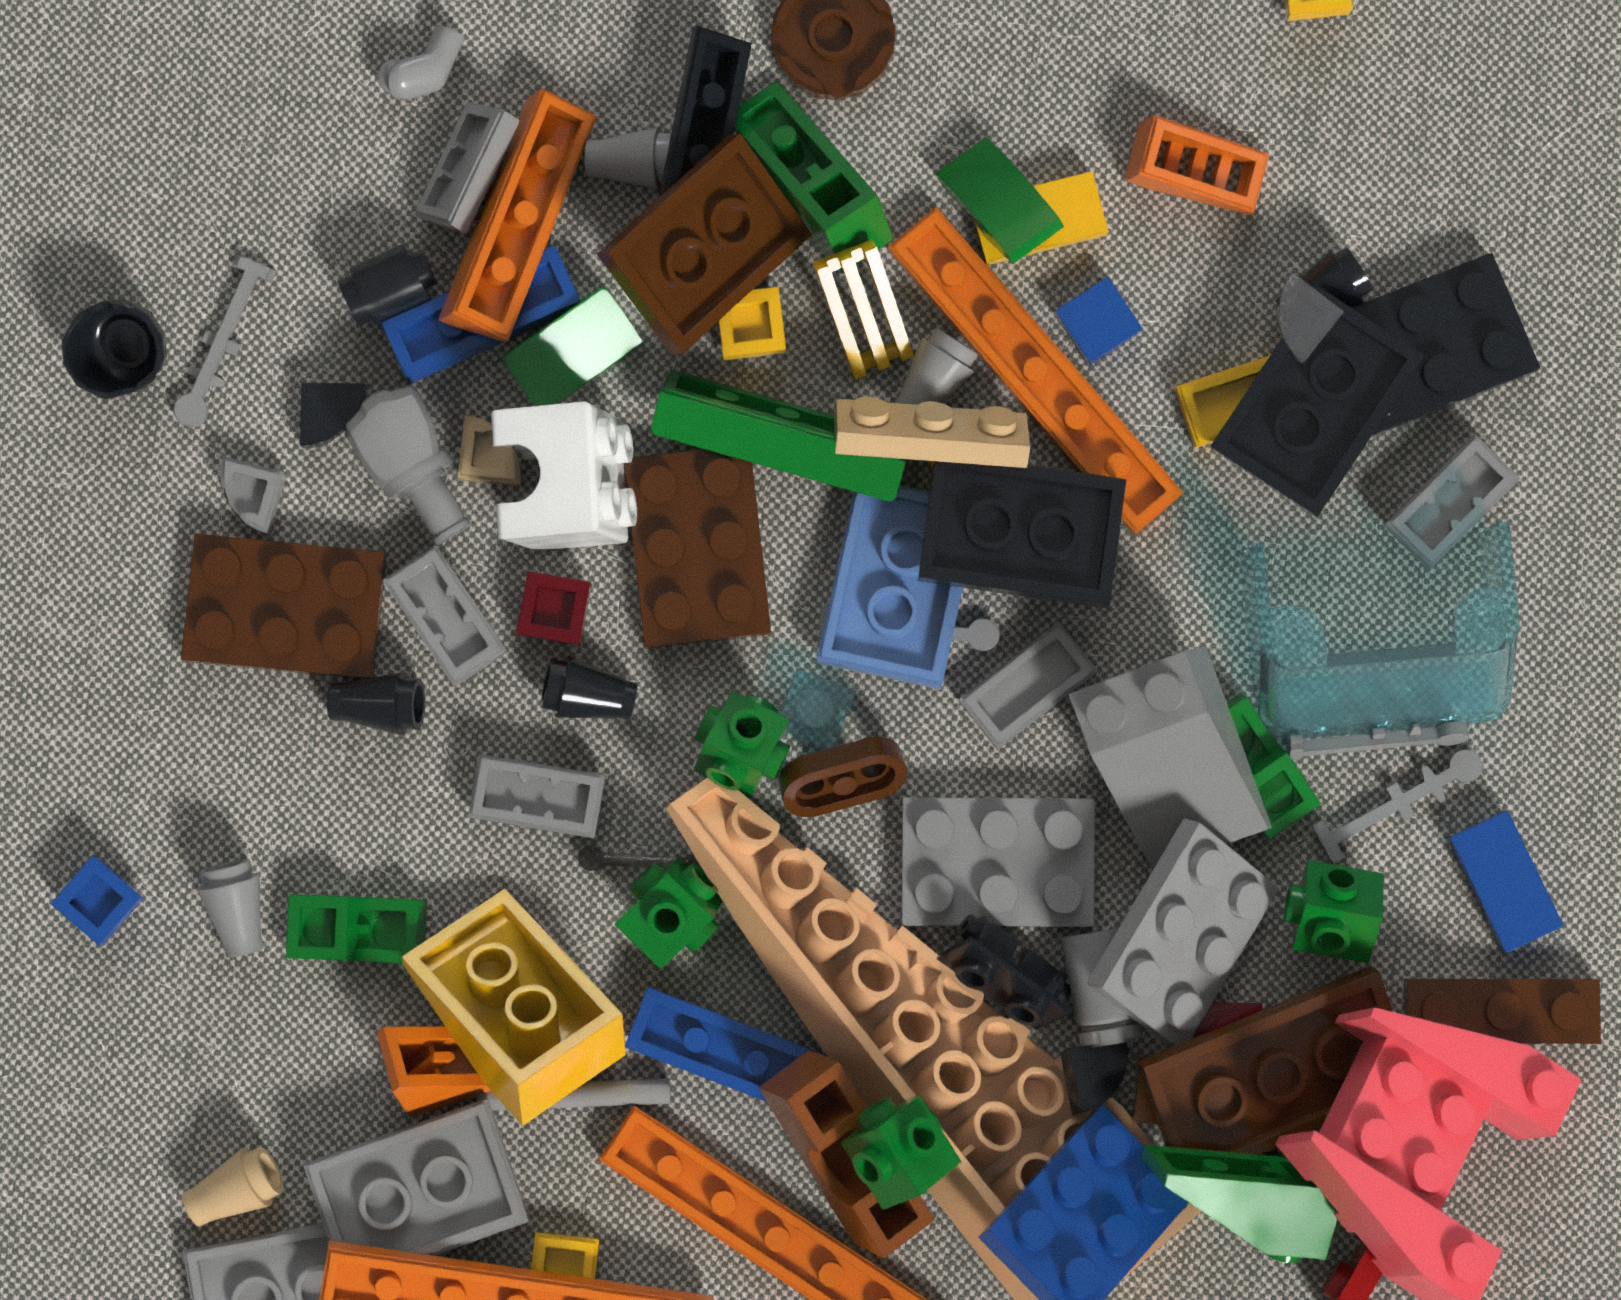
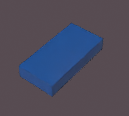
(1505, 882)

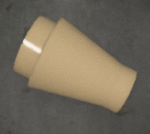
(236, 1187)

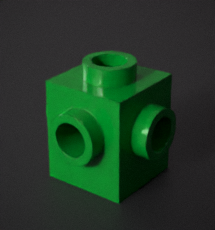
(741, 743)
(670, 910)
(1335, 911)
(899, 1150)

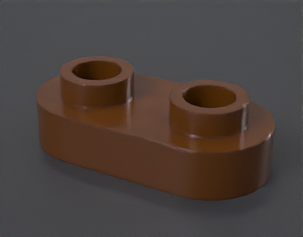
(842, 776)

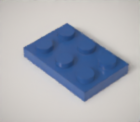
(1084, 1214)

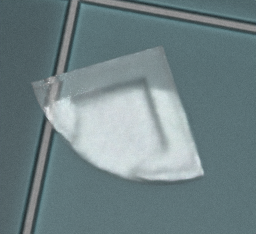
(1304, 317)

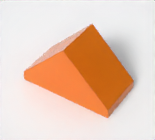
(427, 1068)

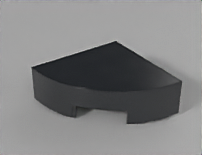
(327, 410)
(1093, 1074)

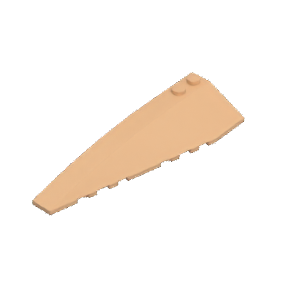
(894, 1014)

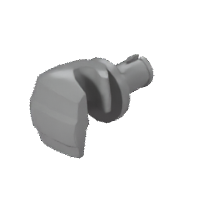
(402, 457)

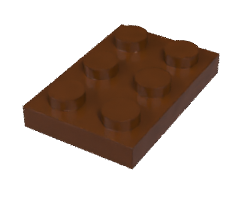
(704, 244)
(697, 548)
(284, 606)

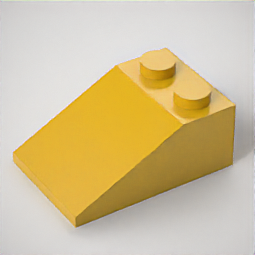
(517, 1006)

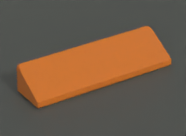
(518, 216)

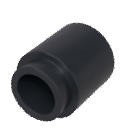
(387, 285)

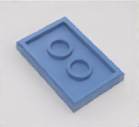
(877, 610)

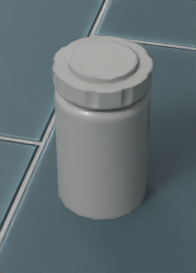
(1099, 1018)

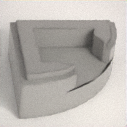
(252, 492)

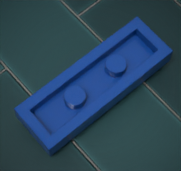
(429, 345)
(709, 1043)

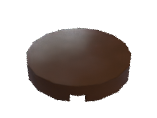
(833, 45)

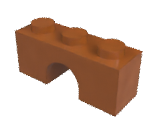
(819, 1112)

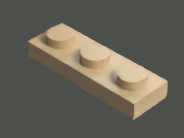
(931, 432)

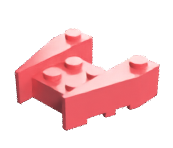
(1405, 1133)

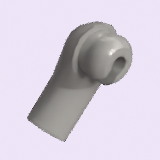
(424, 72)

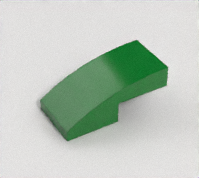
(999, 200)
(1278, 779)
(353, 927)

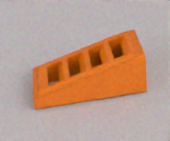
(1165, 179)

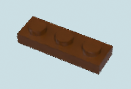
(1511, 1008)

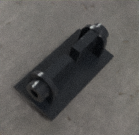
(1028, 991)

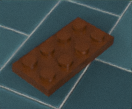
(1261, 1072)

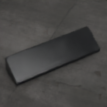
(706, 100)

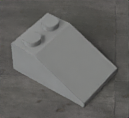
(1171, 751)

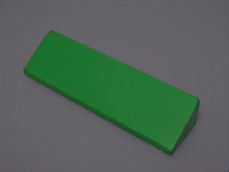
(767, 434)

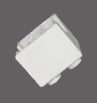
(581, 476)

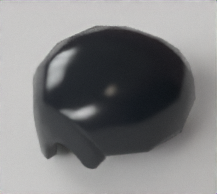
(114, 348)

